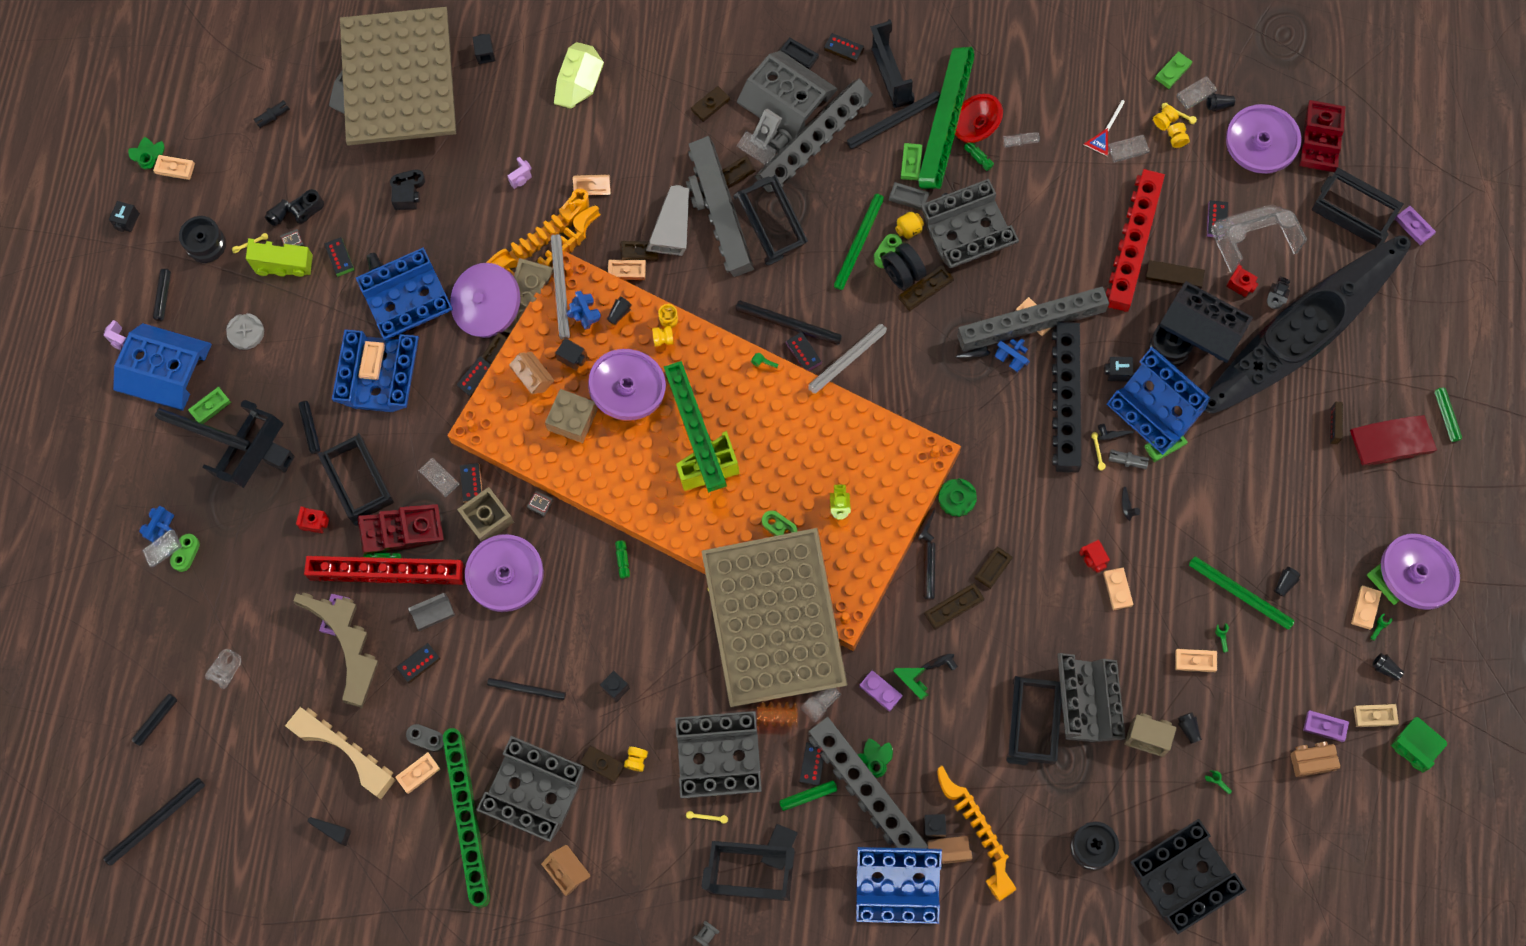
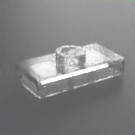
(1196, 92)
(756, 148)
(1128, 148)
(438, 477)
(162, 548)

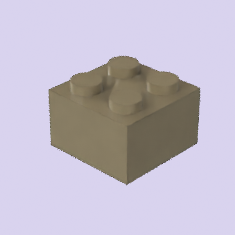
(571, 416)
(485, 515)
(1150, 735)

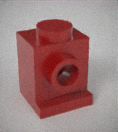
(1242, 282)
(317, 525)
(1095, 556)

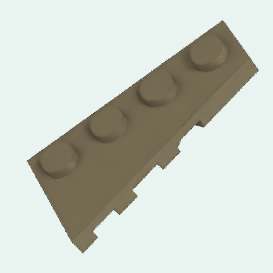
(530, 279)

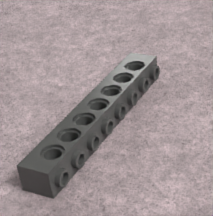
(861, 96)
(1032, 319)
(827, 729)

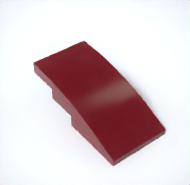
(1322, 136)
(1393, 440)
(400, 529)

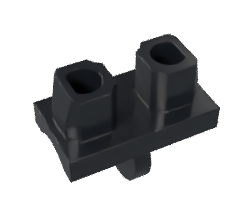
(1278, 293)

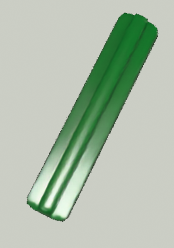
(1448, 414)
(808, 795)

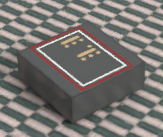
(292, 238)
(540, 503)

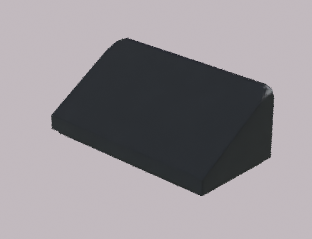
(780, 837)

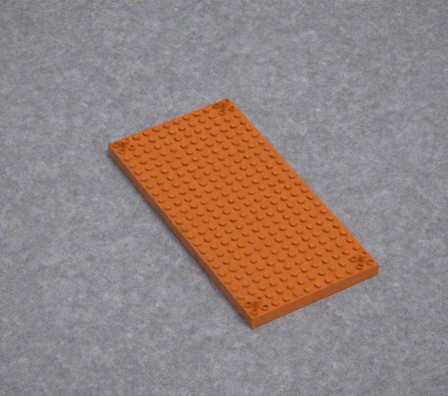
(783, 436)

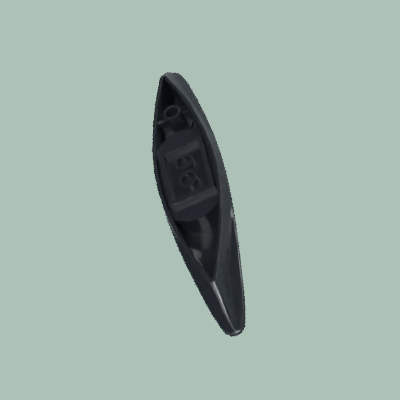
(1306, 326)

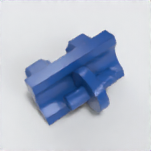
(580, 310)
(1019, 360)
(158, 525)

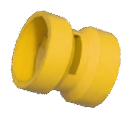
(1166, 117)
(1178, 135)
(666, 312)
(662, 336)
(635, 759)

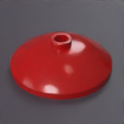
(979, 118)

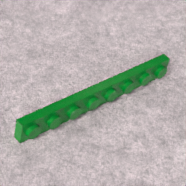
(695, 427)

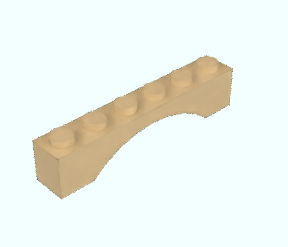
(310, 729)

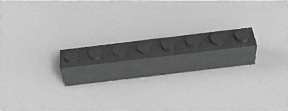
(721, 207)

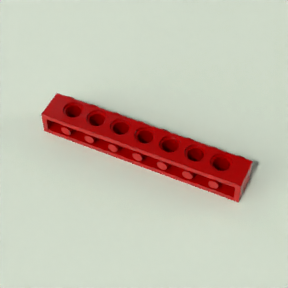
(1148, 181)
(384, 570)

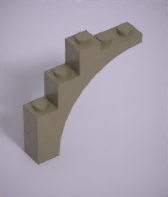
(339, 618)

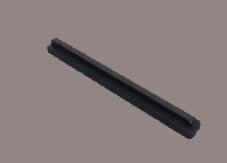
(893, 120)
(788, 322)
(203, 429)
(154, 821)

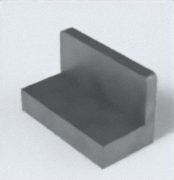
(432, 611)

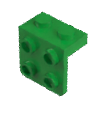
(1419, 744)

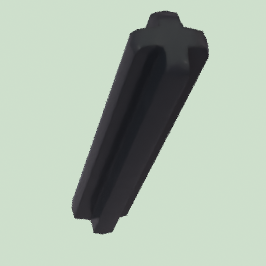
(161, 294)
(309, 427)
(929, 571)
(153, 721)

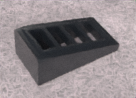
(336, 832)

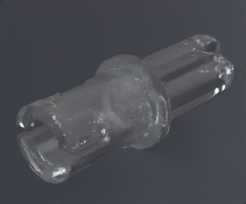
(1020, 139)

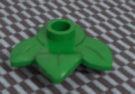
(146, 151)
(874, 755)

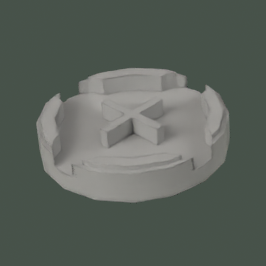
(245, 331)

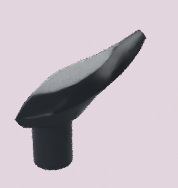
(983, 351)
(1108, 435)
(1126, 506)
(925, 526)
(937, 662)

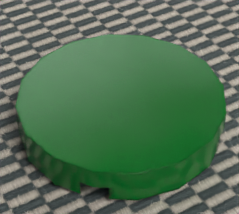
(957, 497)

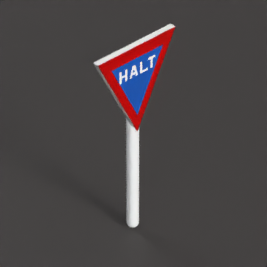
(1100, 142)

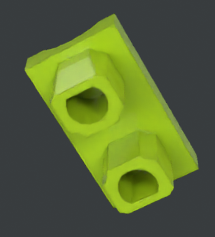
(840, 502)

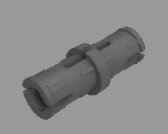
(1128, 459)

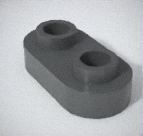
(696, 200)
(424, 738)

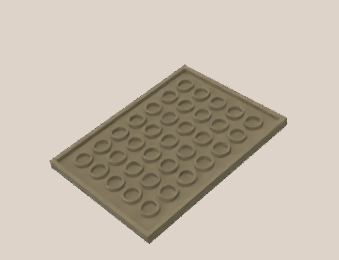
(397, 76)
(774, 617)

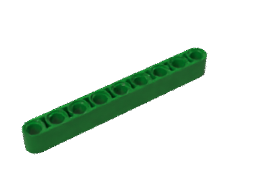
(946, 118)
(464, 828)

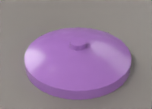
(1263, 138)
(485, 300)
(626, 384)
(1420, 571)
(504, 573)

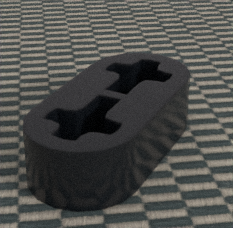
(408, 178)

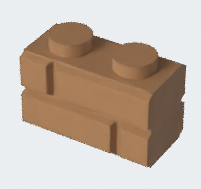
(531, 372)
(1314, 760)

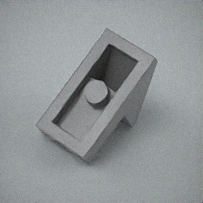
(767, 126)

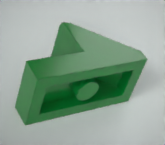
(909, 676)

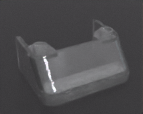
(1233, 230)

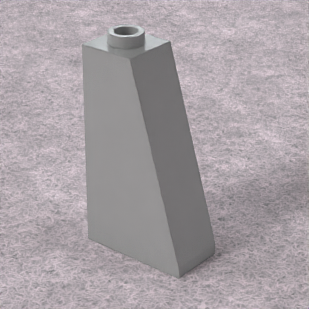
(671, 226)

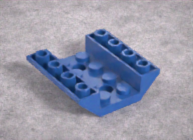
(401, 285)
(151, 376)
(393, 378)
(1153, 411)
(897, 894)

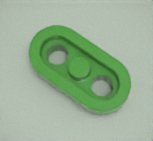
(885, 247)
(781, 523)
(187, 553)

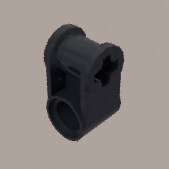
(305, 205)

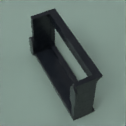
(898, 90)
(1350, 222)
(772, 256)
(255, 451)
(369, 508)
(1023, 758)
(710, 873)

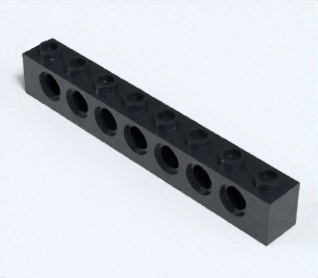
(1070, 333)

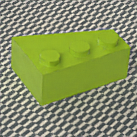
(279, 260)
(690, 472)

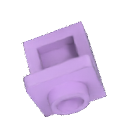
(520, 175)
(112, 335)

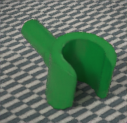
(758, 358)
(1381, 624)
(1222, 634)
(1217, 779)

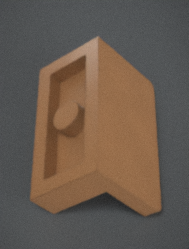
(953, 849)
(565, 869)

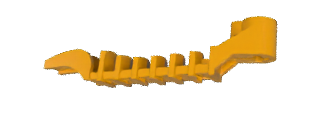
(574, 205)
(581, 224)
(999, 883)

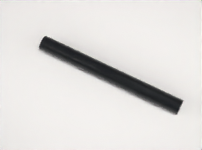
(526, 689)

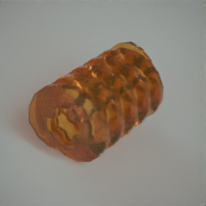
(777, 714)

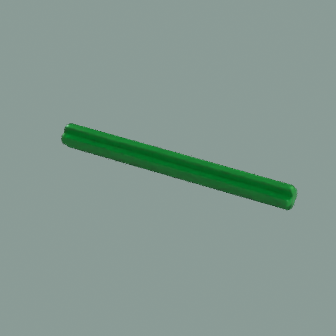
(858, 241)
(1241, 592)

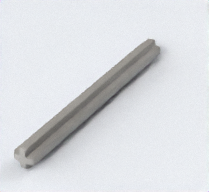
(560, 288)
(847, 358)

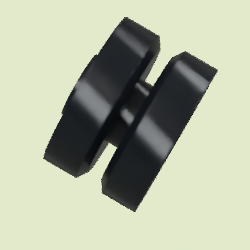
(202, 239)
(903, 266)
(1170, 346)
(1106, 843)

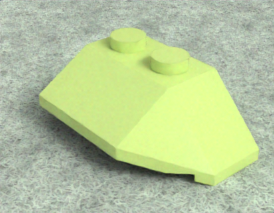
(578, 75)

